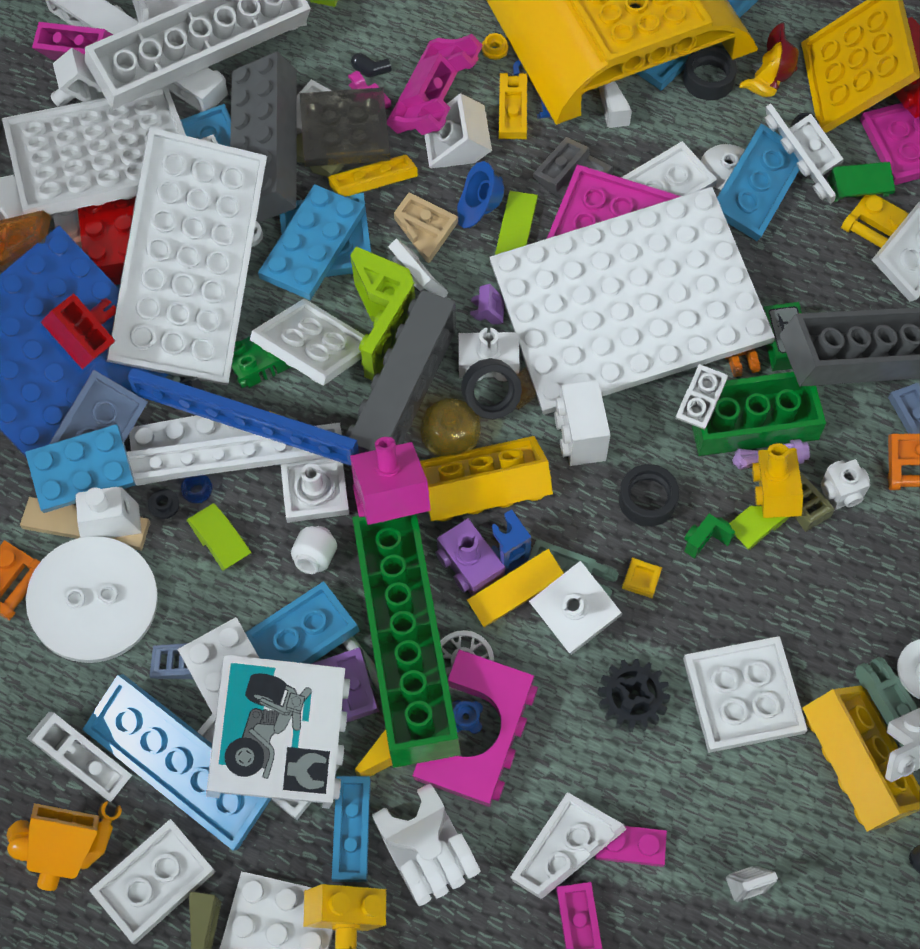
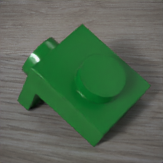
(699, 536)

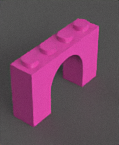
(508, 692)

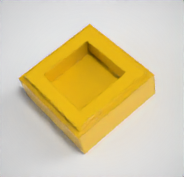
(642, 578)

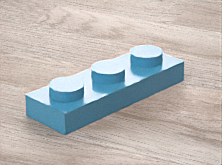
(351, 830)

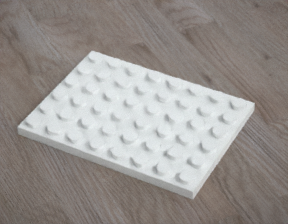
(631, 298)

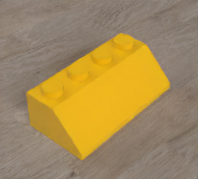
(487, 478)
(859, 751)

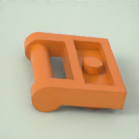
(903, 451)
(11, 565)

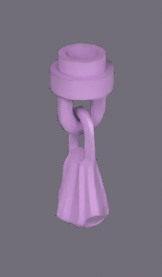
(744, 457)

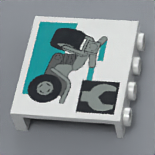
(278, 730)

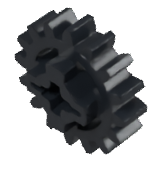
(644, 701)

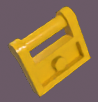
(876, 213)

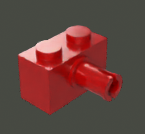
(79, 329)

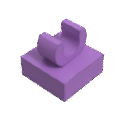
(489, 304)

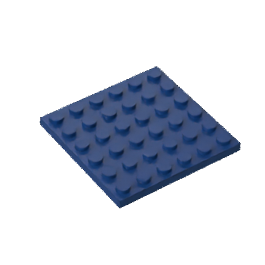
(35, 370)

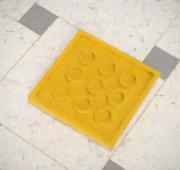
(859, 60)

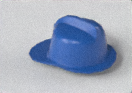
(480, 195)

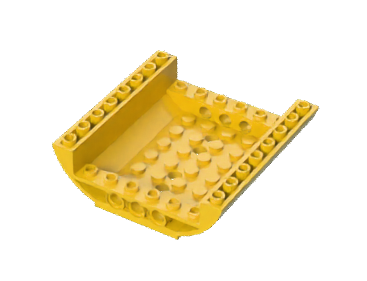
(594, 42)

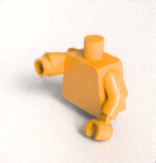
(60, 842)

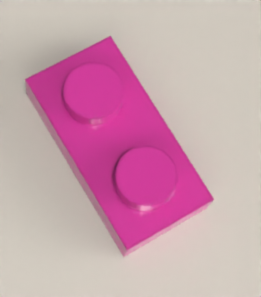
(636, 847)
(578, 916)

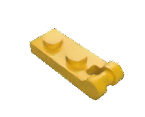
(513, 106)

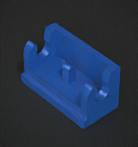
(514, 544)

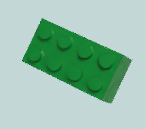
(761, 413)

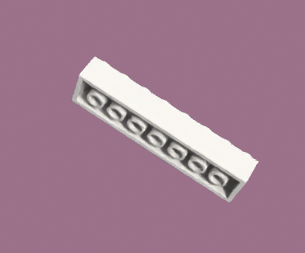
(185, 43)

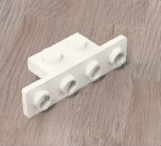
(810, 146)
(907, 758)

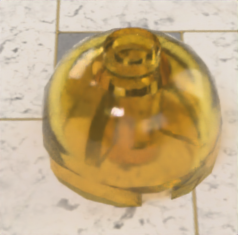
(450, 427)

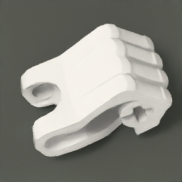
(427, 848)

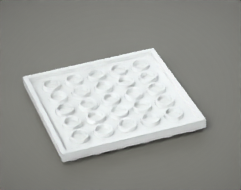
(84, 150)

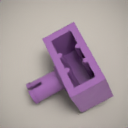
(469, 558)

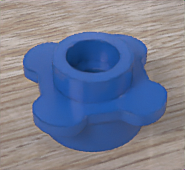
(472, 709)

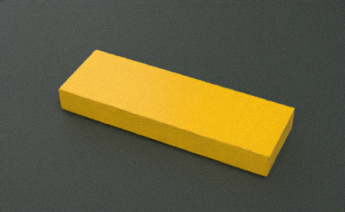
(373, 176)
(515, 588)

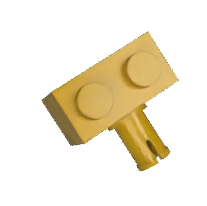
(779, 482)
(344, 911)

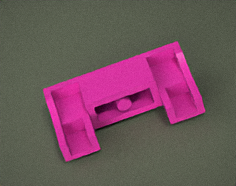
(422, 99)

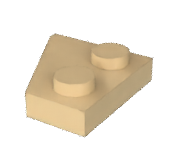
(424, 224)

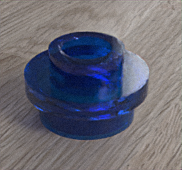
(199, 497)

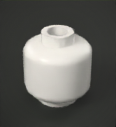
(313, 549)

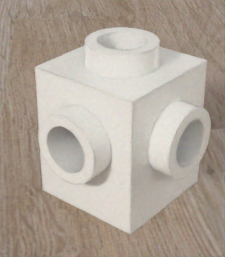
(845, 484)

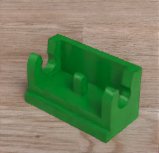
(862, 180)

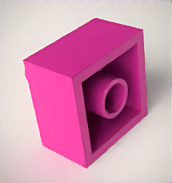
(390, 481)

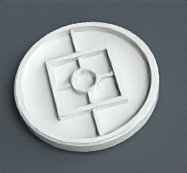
(91, 599)

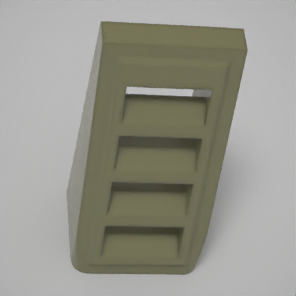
(824, 508)
(203, 919)

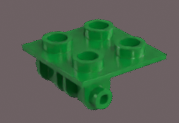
(250, 360)

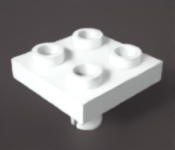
(314, 489)

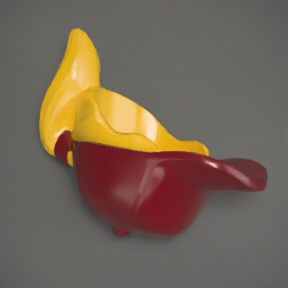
(777, 64)

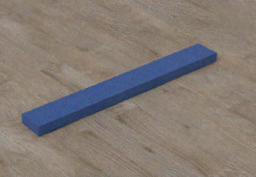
(243, 416)

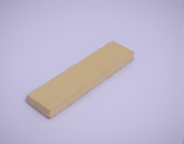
(64, 523)

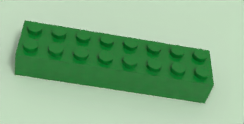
(406, 642)

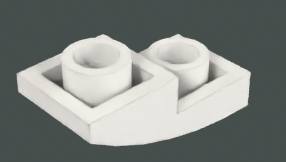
(702, 396)

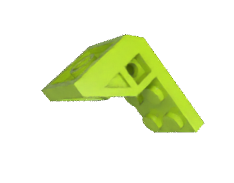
(386, 294)

